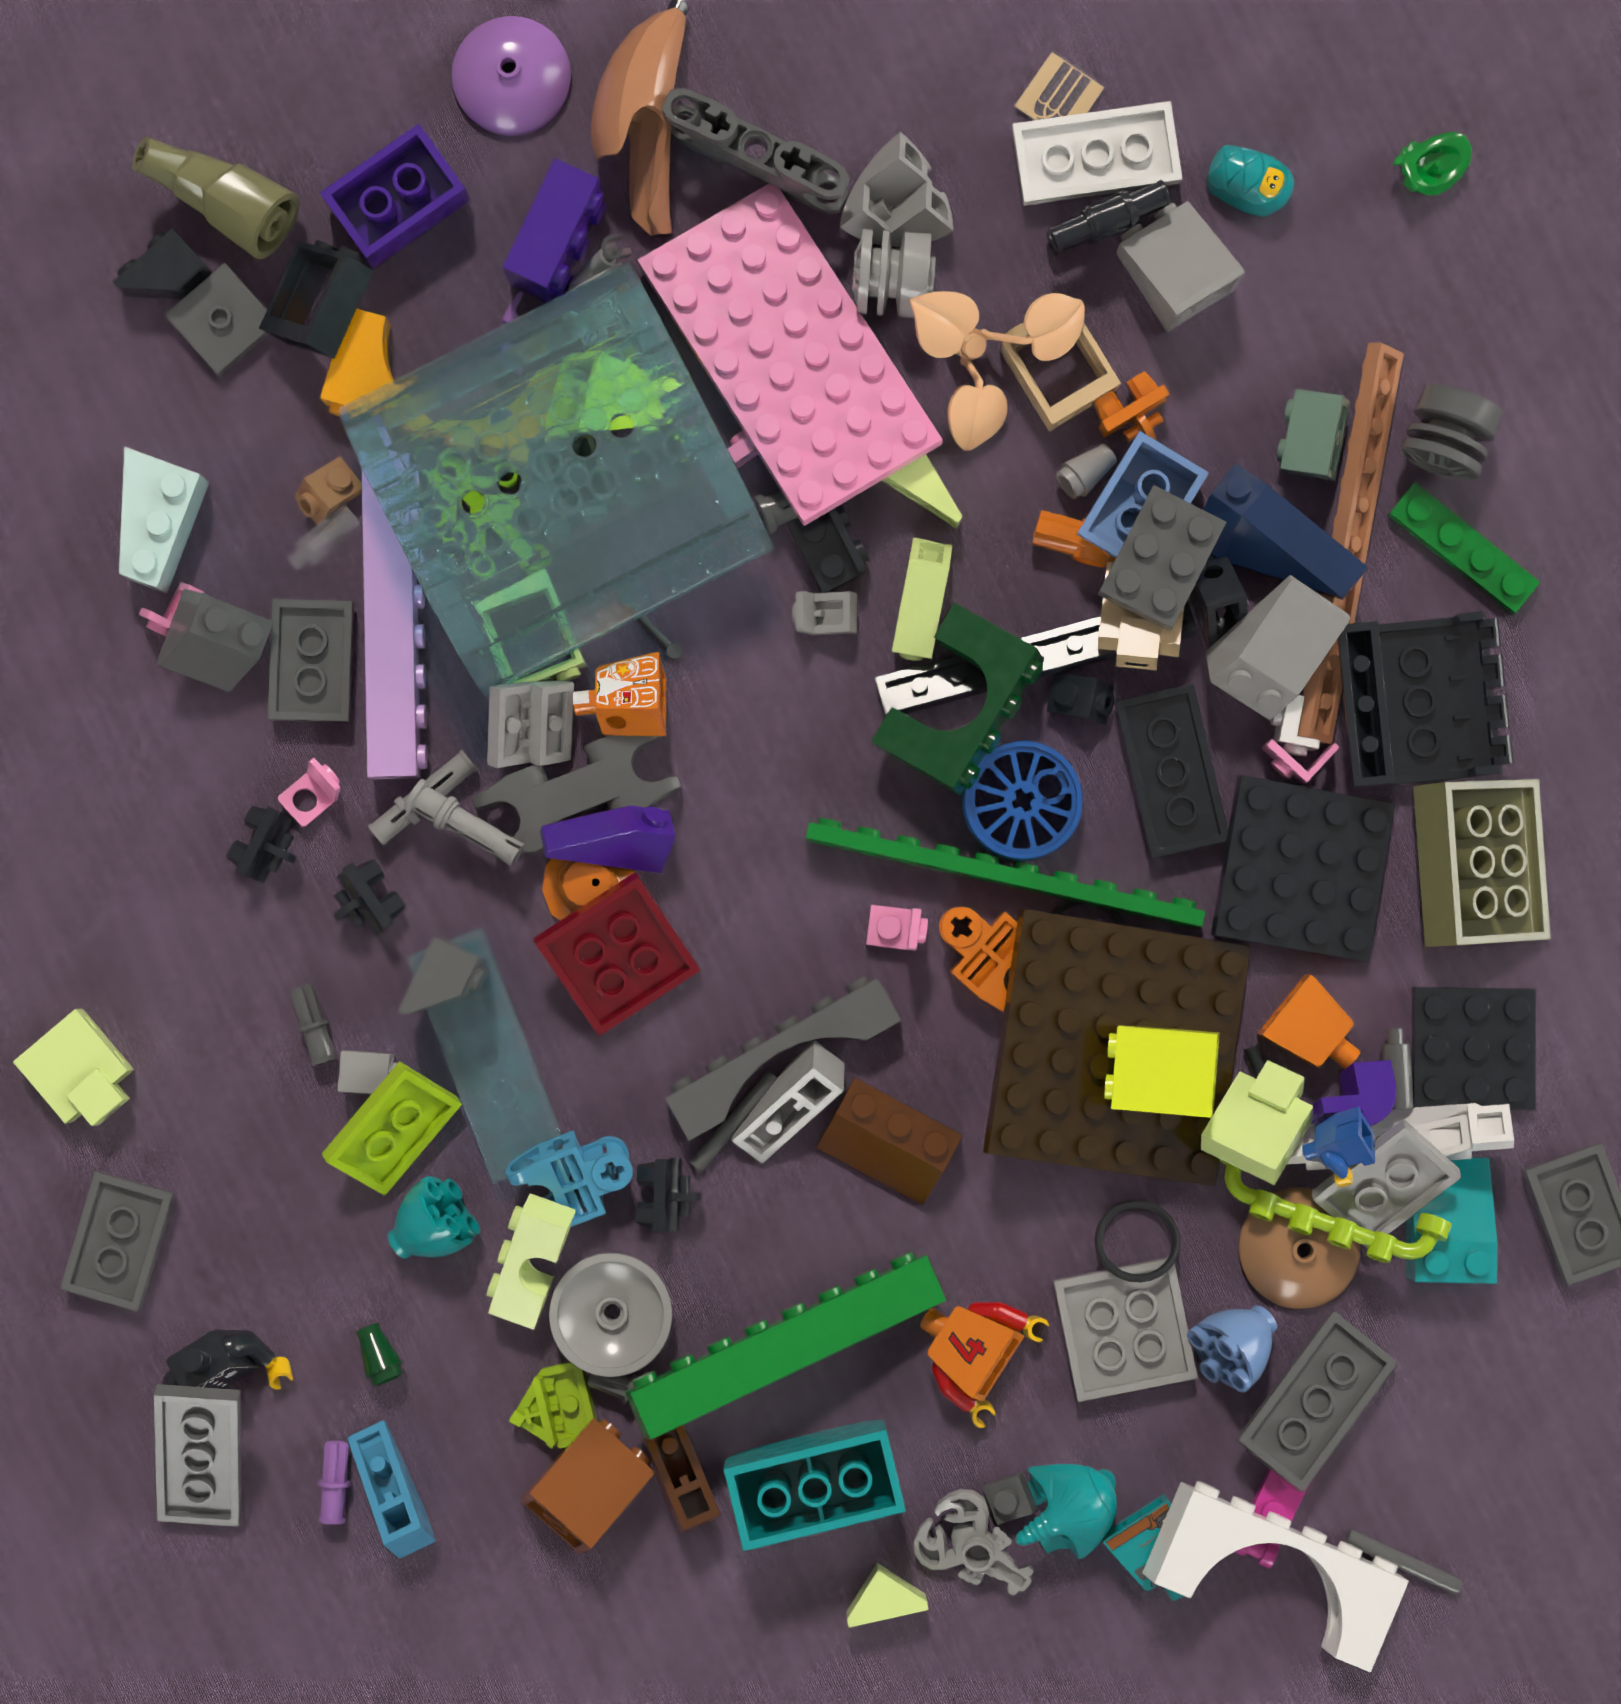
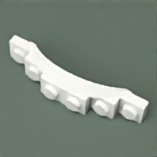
(1450, 1128)

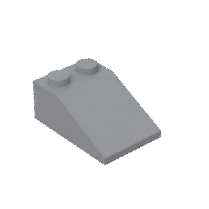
(1276, 647)

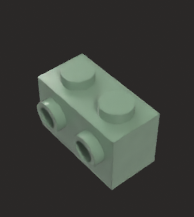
(1313, 434)

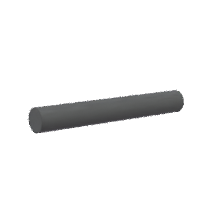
(732, 1122)
(1405, 1562)

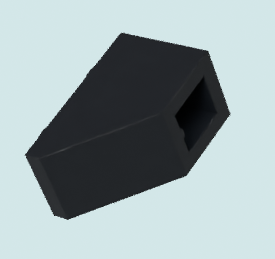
(164, 271)

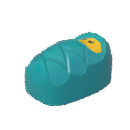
(1250, 180)

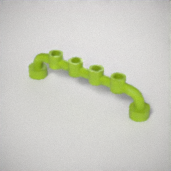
(1340, 1230)

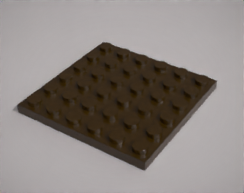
(1063, 999)

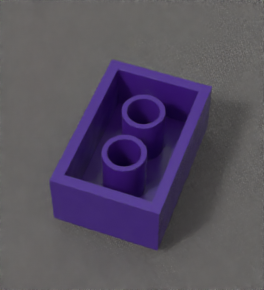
(395, 196)
(555, 232)

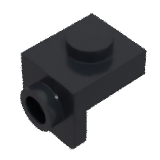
(1080, 698)

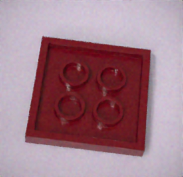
(616, 954)

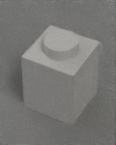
(363, 1070)

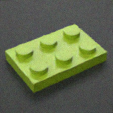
(391, 1128)

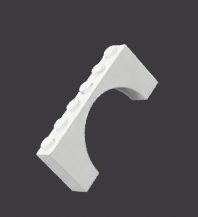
(1207, 1528)

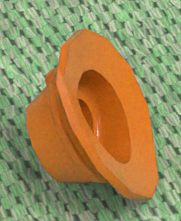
(569, 884)

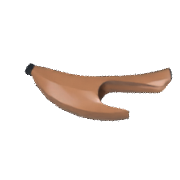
(632, 103)

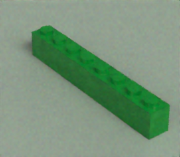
(785, 1345)

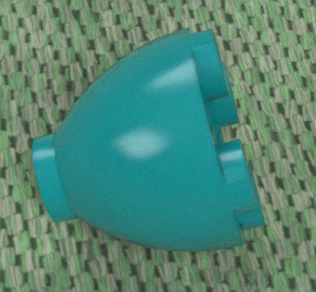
(432, 1220)

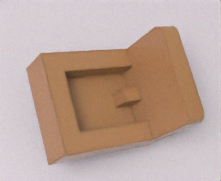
(327, 490)

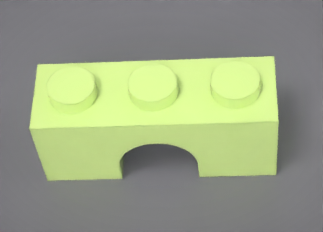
(538, 1233)

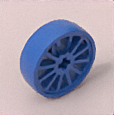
(1069, 785)

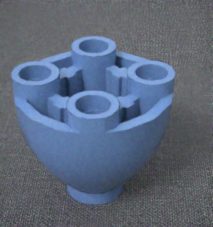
(1234, 1345)

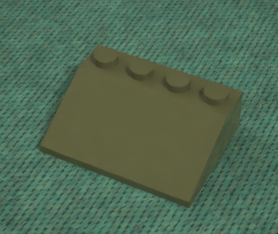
(1481, 862)

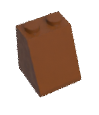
(588, 1485)

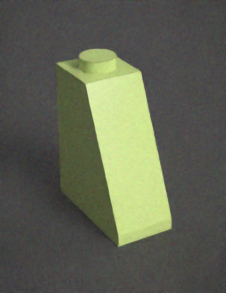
(922, 599)

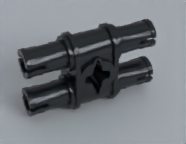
(1108, 217)

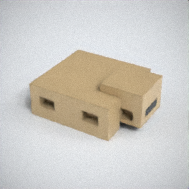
(1135, 638)

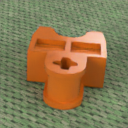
(988, 980)

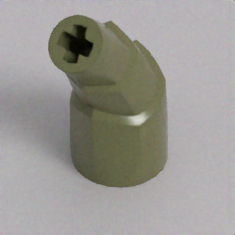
(231, 196)

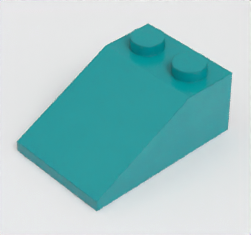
(1472, 1240)

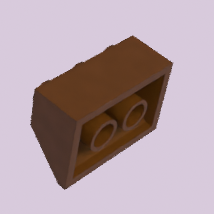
(889, 1140)

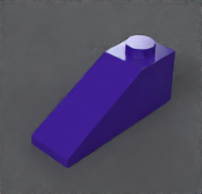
(615, 838)

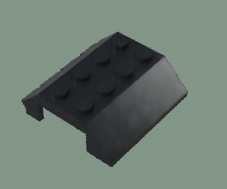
(1424, 700)

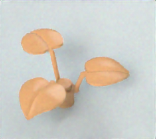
(947, 327)

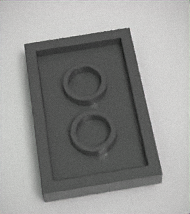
(1162, 558)
(311, 660)
(1579, 1211)
(117, 1241)

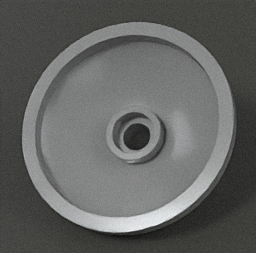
(591, 1337)

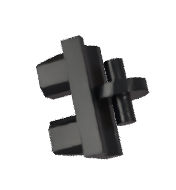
(267, 845)
(358, 884)
(670, 1198)

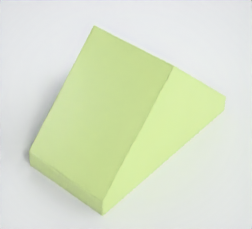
(884, 1597)

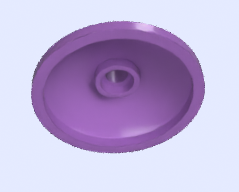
(516, 100)

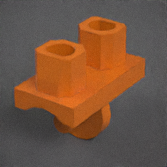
(1146, 397)

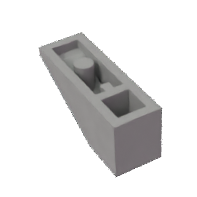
(791, 1102)

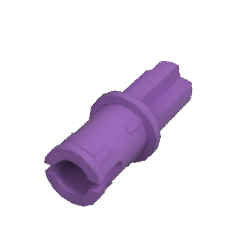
(334, 1482)

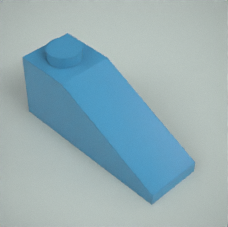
(390, 1491)

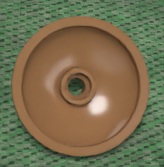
(1278, 1273)

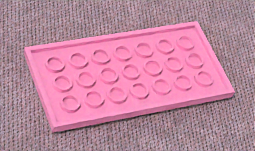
(789, 353)

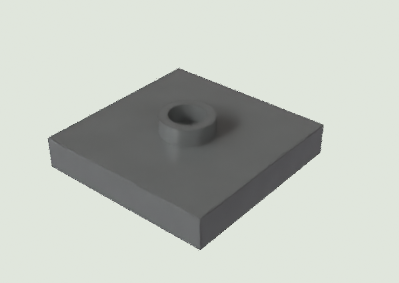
(220, 319)

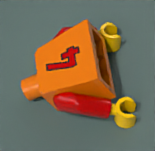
(974, 1350)

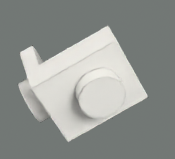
(1287, 727)

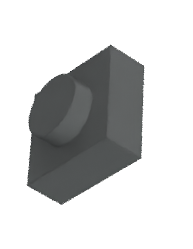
(1009, 1497)

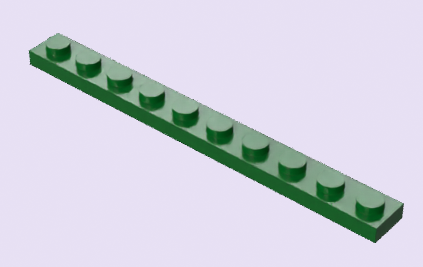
(1022, 876)

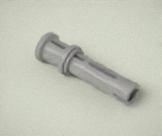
(449, 815)

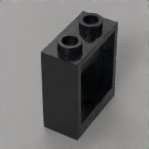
(299, 289)

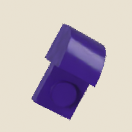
(1364, 1086)

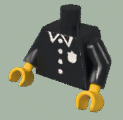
(224, 1359)

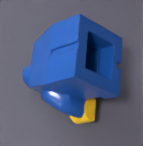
(1343, 1142)

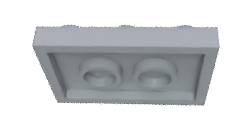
(1395, 1187)

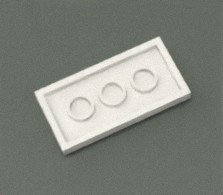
(1096, 153)

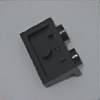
(829, 549)

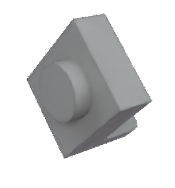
(825, 613)

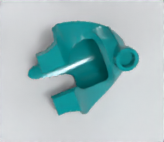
(1078, 1508)

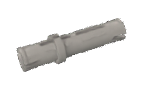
(385, 829)

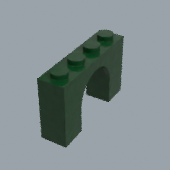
(954, 755)

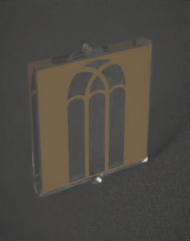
(1058, 90)

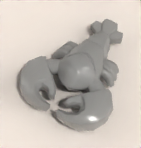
(971, 1543)

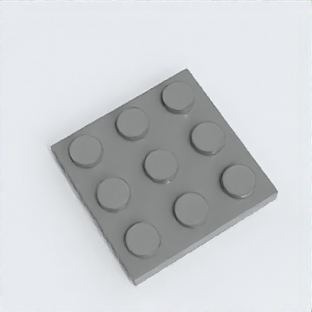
(1123, 1331)

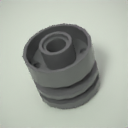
(1451, 432)

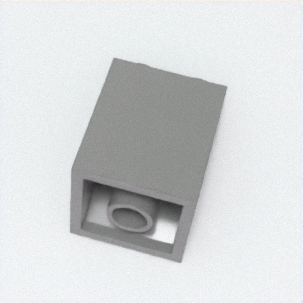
(1179, 264)

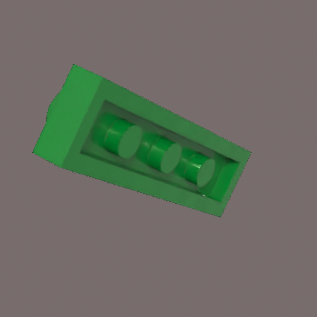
(1463, 548)

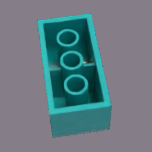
(813, 1483)

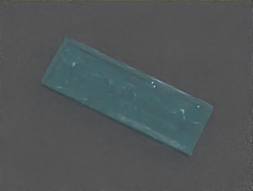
(492, 1065)

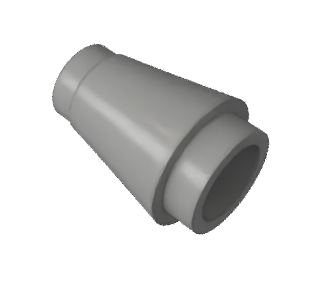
(1085, 471)

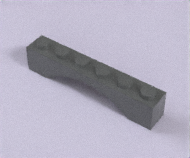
(707, 1100)

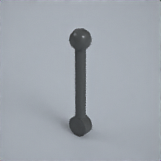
(673, 650)

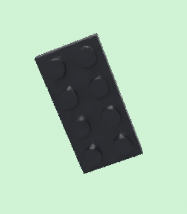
(1171, 771)

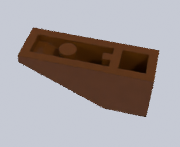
(681, 1480)

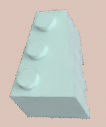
(156, 517)

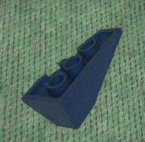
(1276, 538)

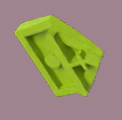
(556, 1405)

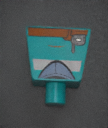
(1134, 1539)

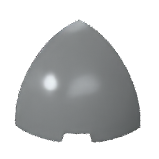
(897, 196)

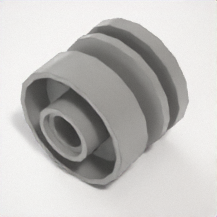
(893, 272)

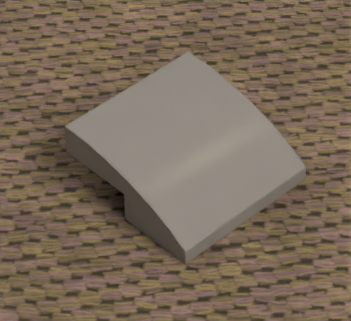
(530, 723)

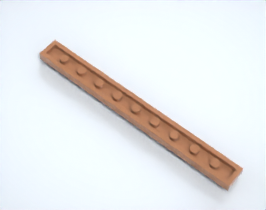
(1355, 520)

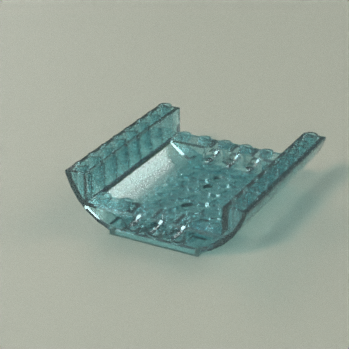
(584, 535)

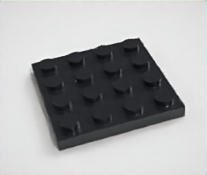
(1303, 868)

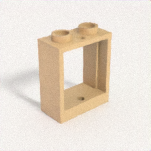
(1076, 402)

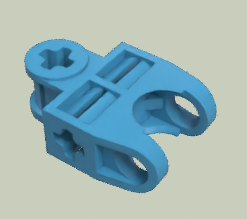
(586, 1164)

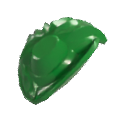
(1434, 163)

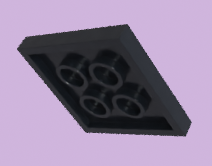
(1474, 1046)

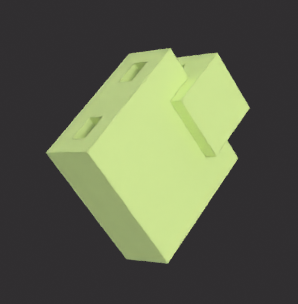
(77, 1070)
(1259, 1122)

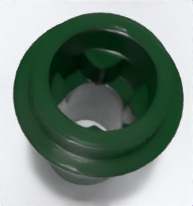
(378, 1356)

